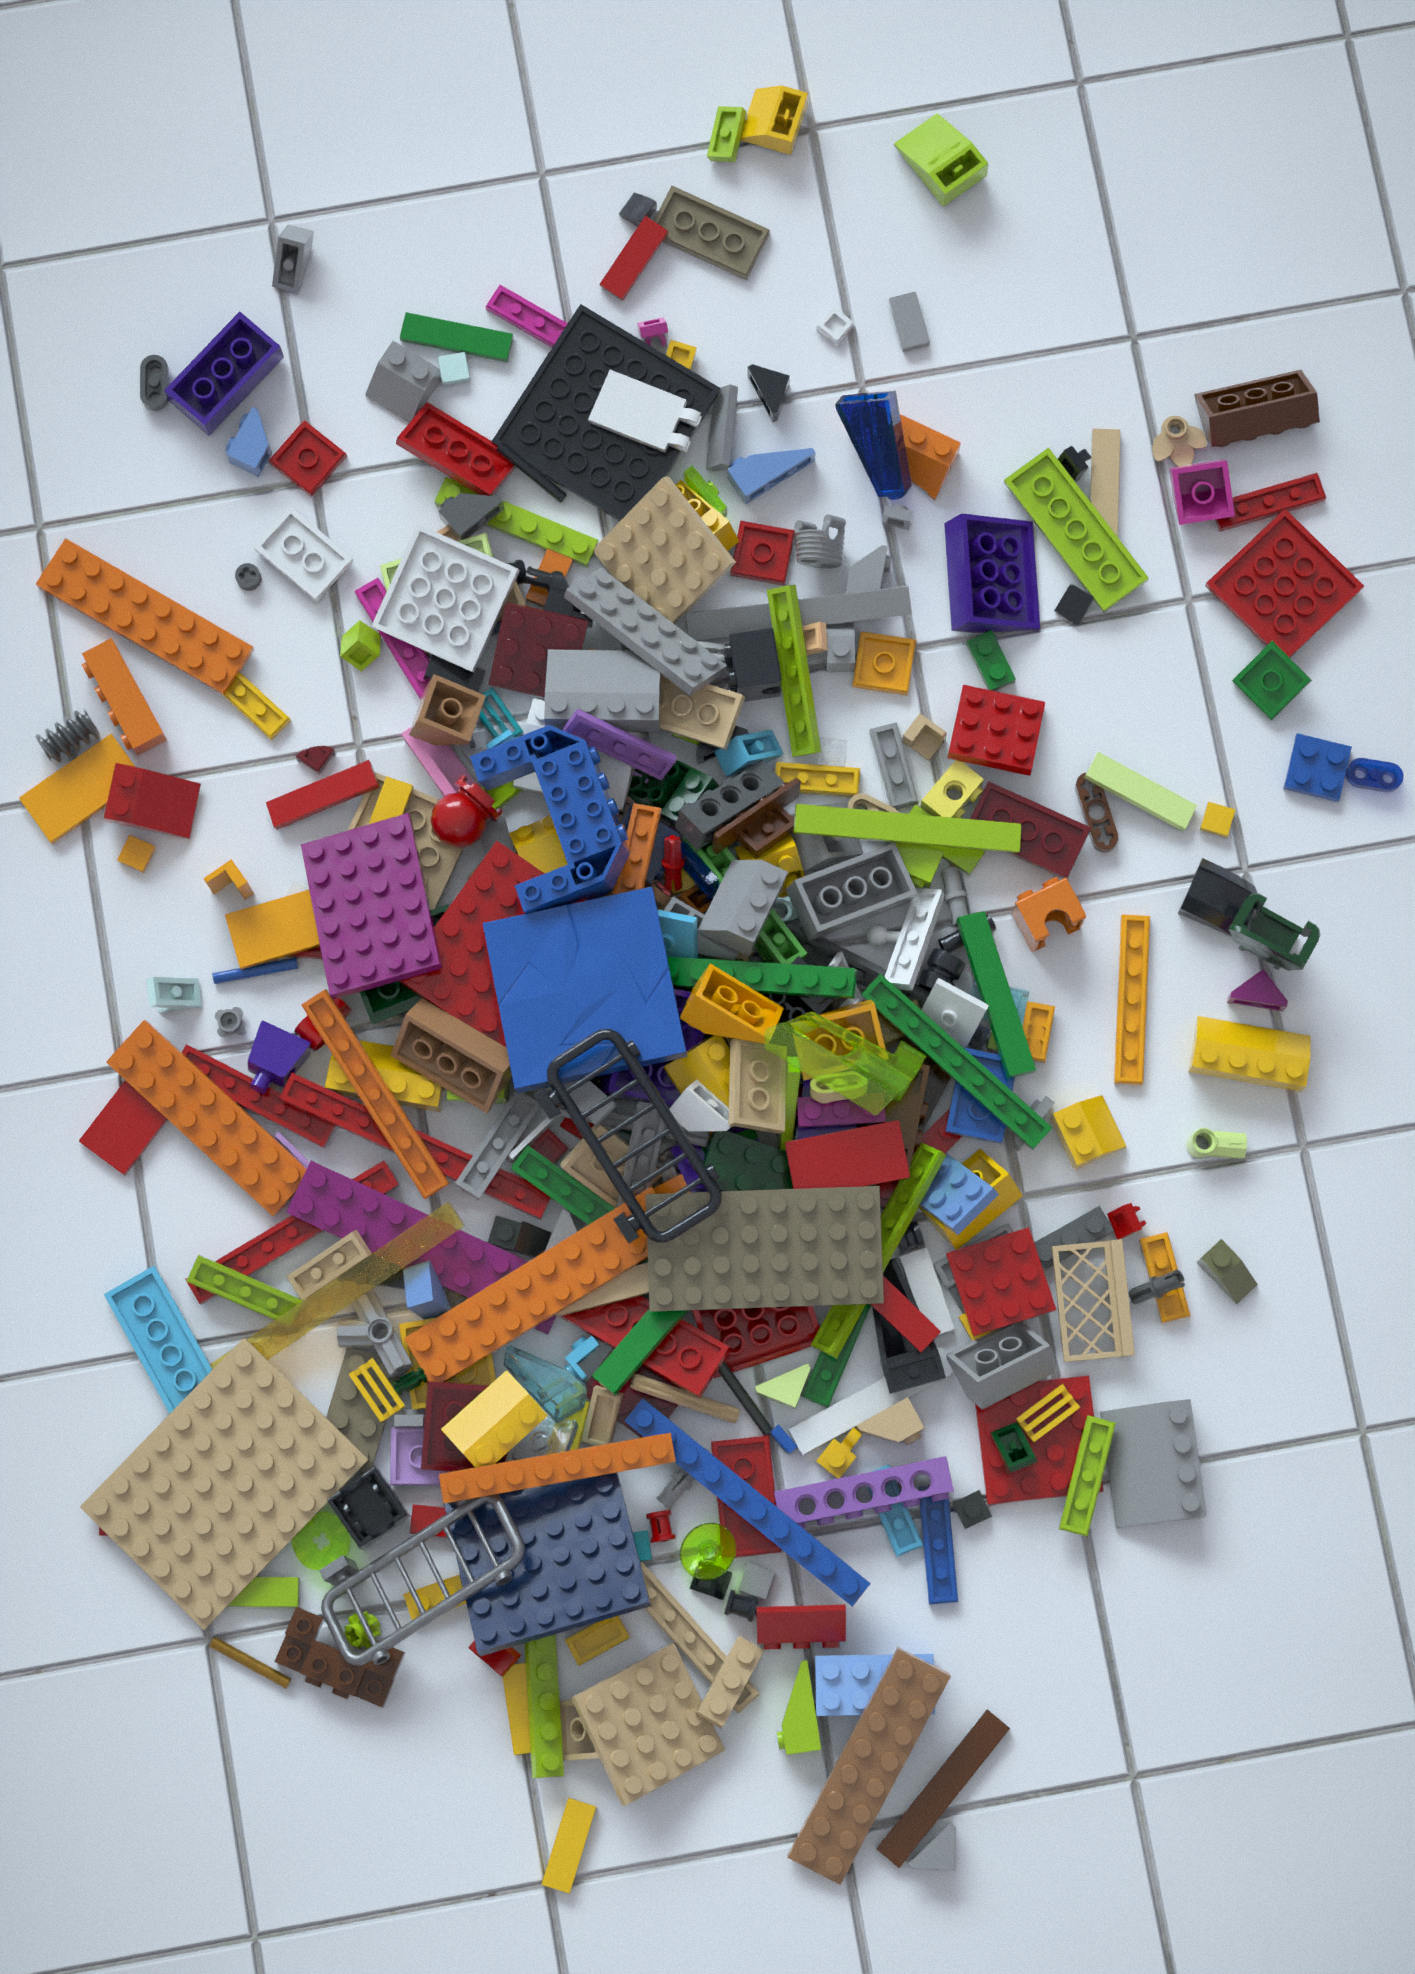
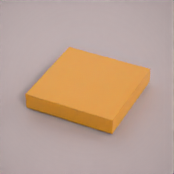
(884, 663)

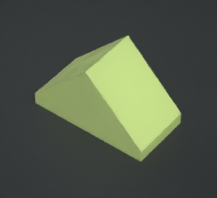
(786, 1387)

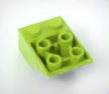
(942, 158)

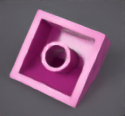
(1202, 491)

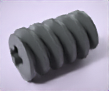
(68, 736)

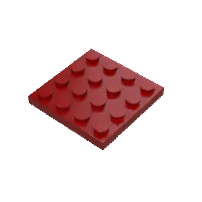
(1284, 584)
(1054, 1450)

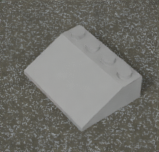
(604, 684)
(1154, 1464)

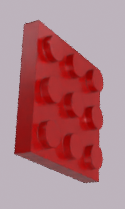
(996, 730)
(1000, 1282)

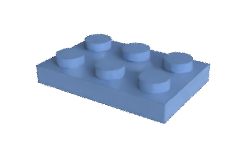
(957, 1195)

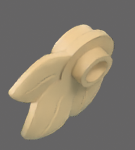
(1178, 446)

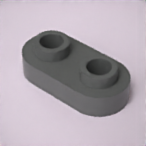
(154, 384)

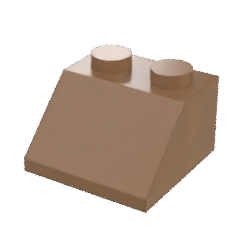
(446, 713)

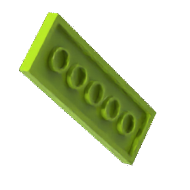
(1076, 530)

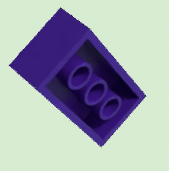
(224, 373)

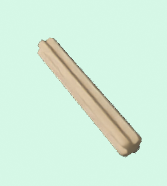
(684, 1398)

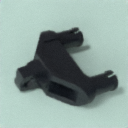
(556, 588)

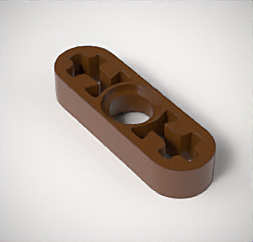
(1110, 830)

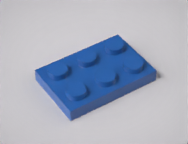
(967, 1115)

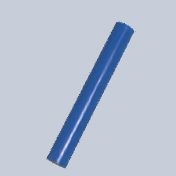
(257, 970)

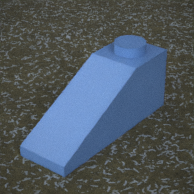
(766, 470)

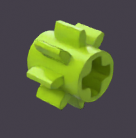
(356, 1634)

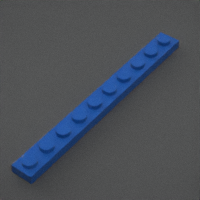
(752, 1505)

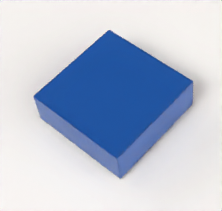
(783, 1440)

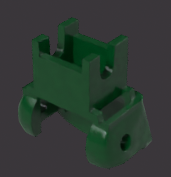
(1272, 935)

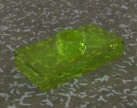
(706, 490)

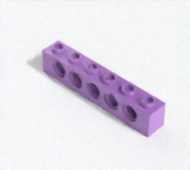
(936, 1469)

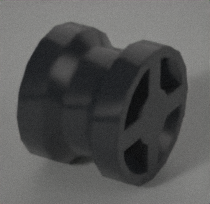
(912, 1238)

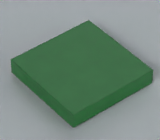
(1272, 680)

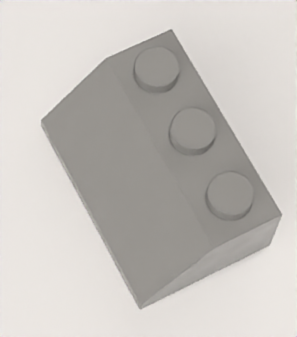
(743, 904)
(1001, 1363)

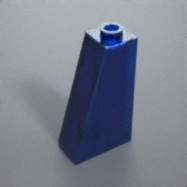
(878, 438)

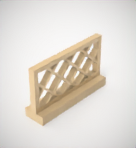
(1118, 1300)

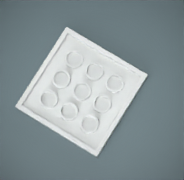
(445, 598)

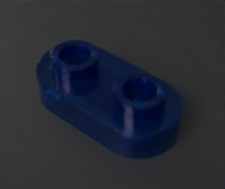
(1373, 774)

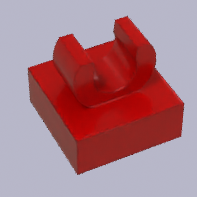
(1125, 1221)

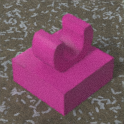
(653, 328)

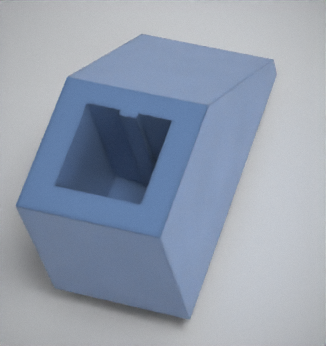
(250, 446)

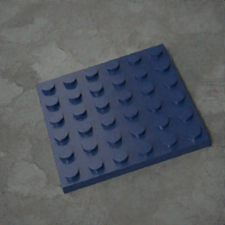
(574, 1568)

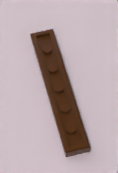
(942, 1788)

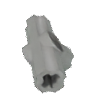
(363, 1334)

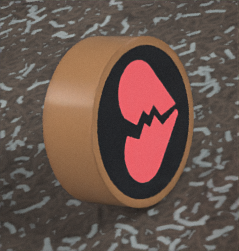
(662, 895)

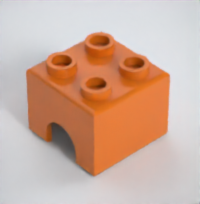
(1051, 903)

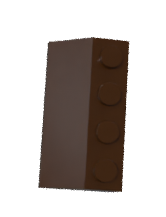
(1257, 408)

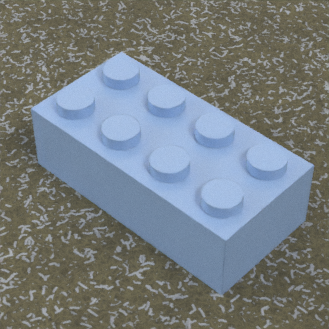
(848, 1682)

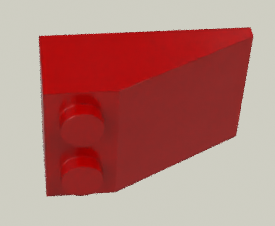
(151, 801)

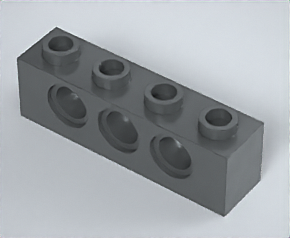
(721, 806)

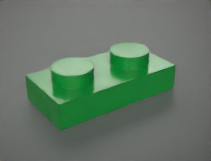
(990, 661)

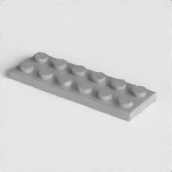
(645, 631)

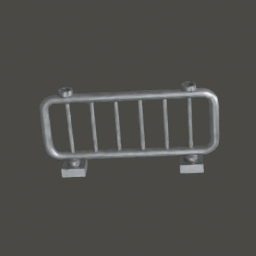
(346, 1575)

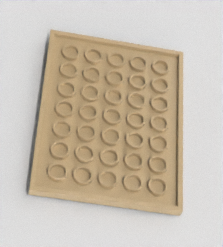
(224, 1483)

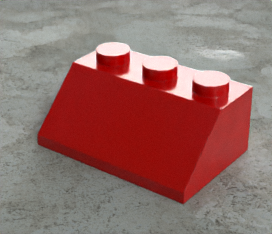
(801, 1626)

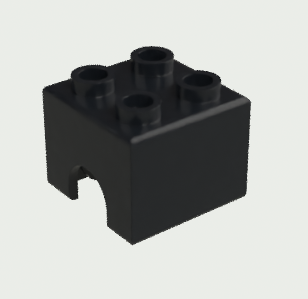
(753, 664)
(369, 1508)

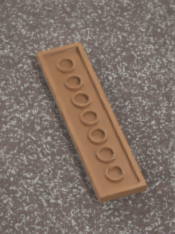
(869, 1765)

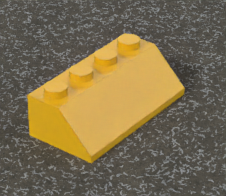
(1250, 1054)
(405, 1083)

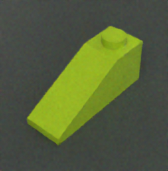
(800, 1722)

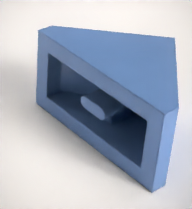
(424, 1291)

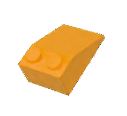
(729, 1008)
(856, 1018)

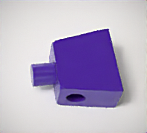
(275, 1056)

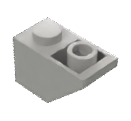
(868, 571)

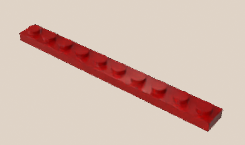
(452, 1161)

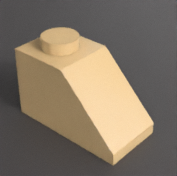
(894, 1424)

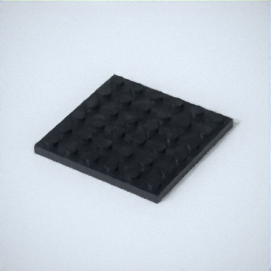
(552, 414)

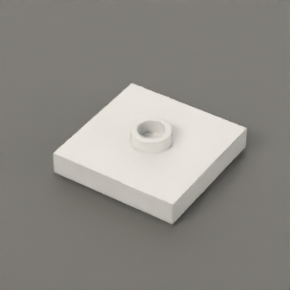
(954, 1011)

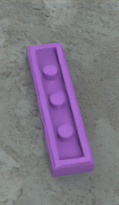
(620, 744)

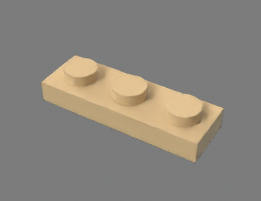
(329, 1265)
(729, 1682)

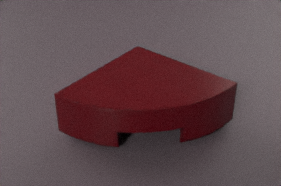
(316, 757)

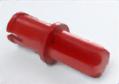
(672, 862)

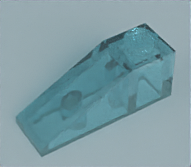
(547, 1383)

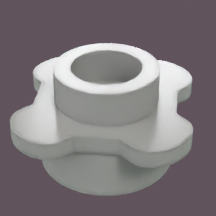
(230, 1014)

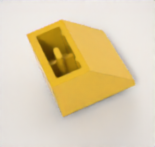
(775, 118)
(782, 855)

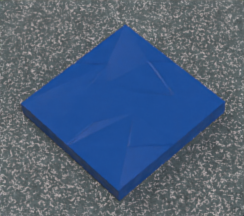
(579, 973)

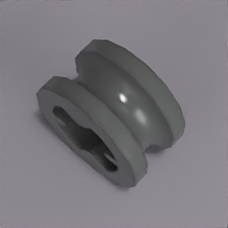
(242, 582)

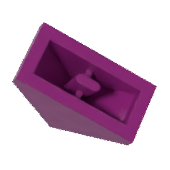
(1259, 993)

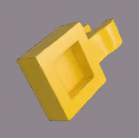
(838, 1456)

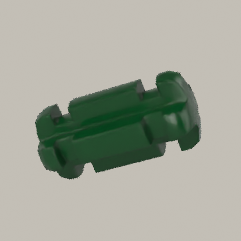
(409, 1381)

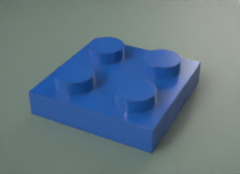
(1317, 767)

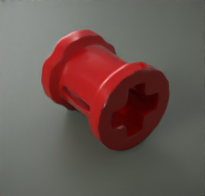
(660, 1526)

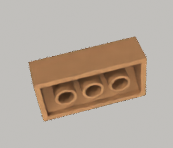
(453, 1055)

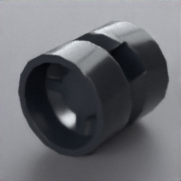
(942, 966)

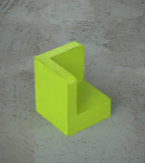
(360, 645)

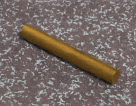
(250, 1662)

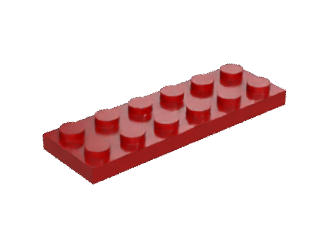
(683, 1357)

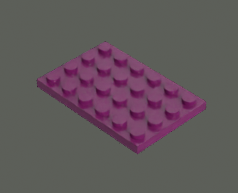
(371, 906)

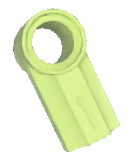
(1219, 1144)

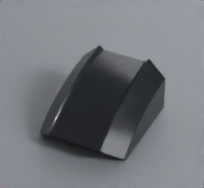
(1216, 897)

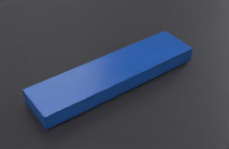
(938, 1550)

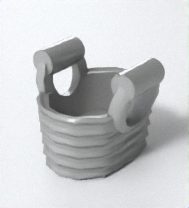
(816, 547)

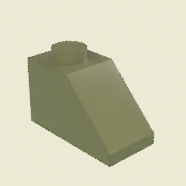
(1228, 1271)

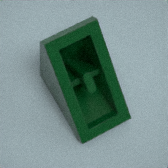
(1013, 1448)

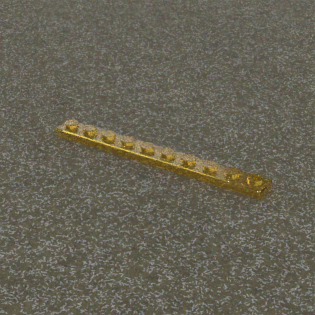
(355, 1282)

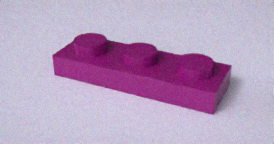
(836, 1113)

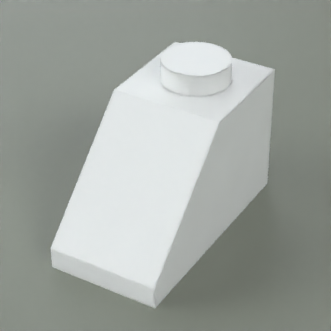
(700, 1110)

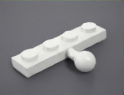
(913, 938)

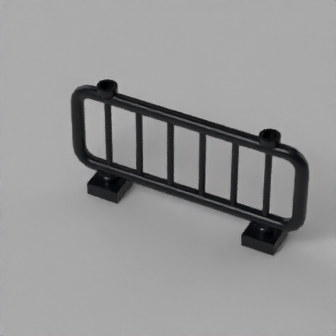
(560, 1096)

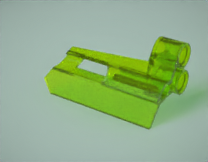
(864, 1076)

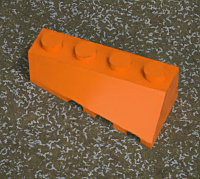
(928, 455)

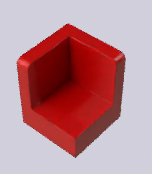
(499, 1661)

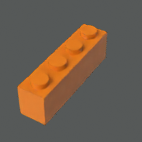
(123, 696)

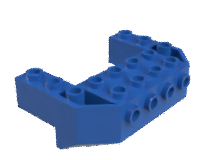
(579, 809)

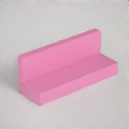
(439, 763)

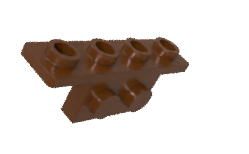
(762, 824)

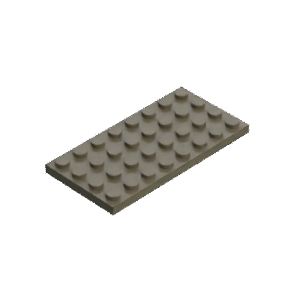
(768, 1250)

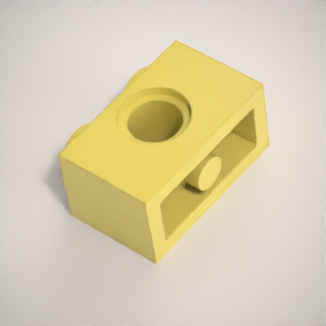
(957, 777)

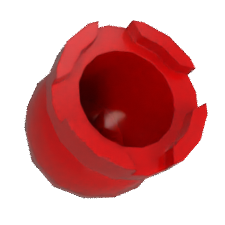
(462, 816)

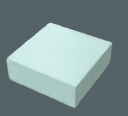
(454, 368)

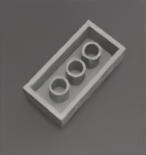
(851, 891)

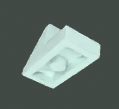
(173, 993)

